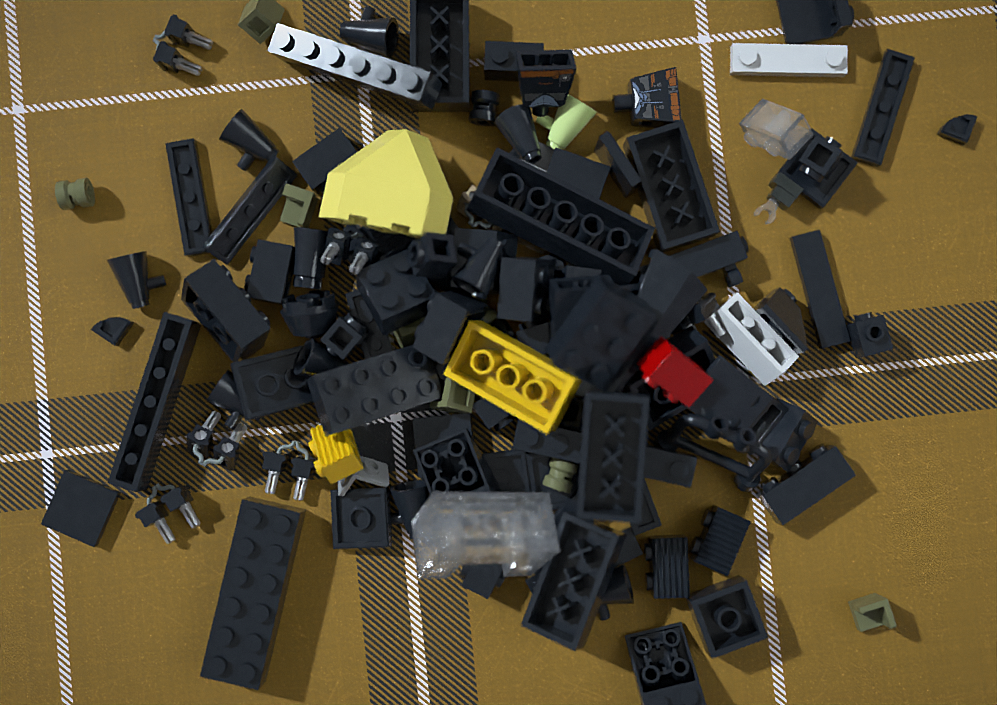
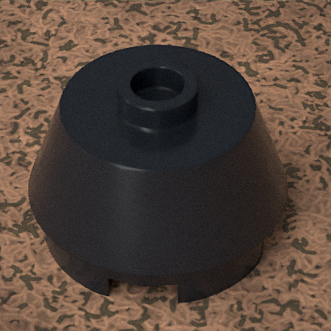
(310, 313)

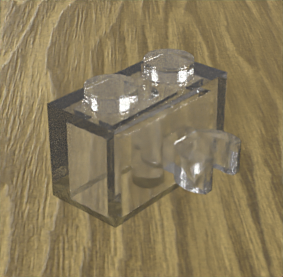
(776, 129)

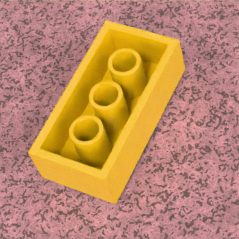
(512, 376)

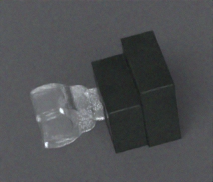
(782, 195)

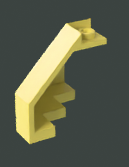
(390, 187)

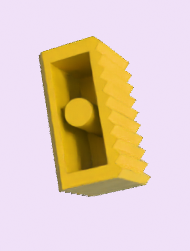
(336, 454)

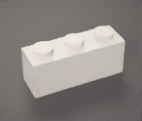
(753, 340)

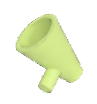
(567, 122)

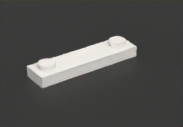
(788, 60)

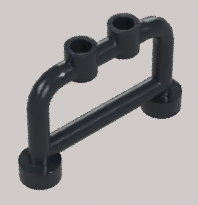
(746, 477)

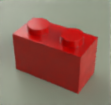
(674, 372)

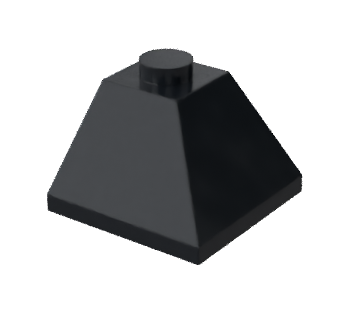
(784, 317)

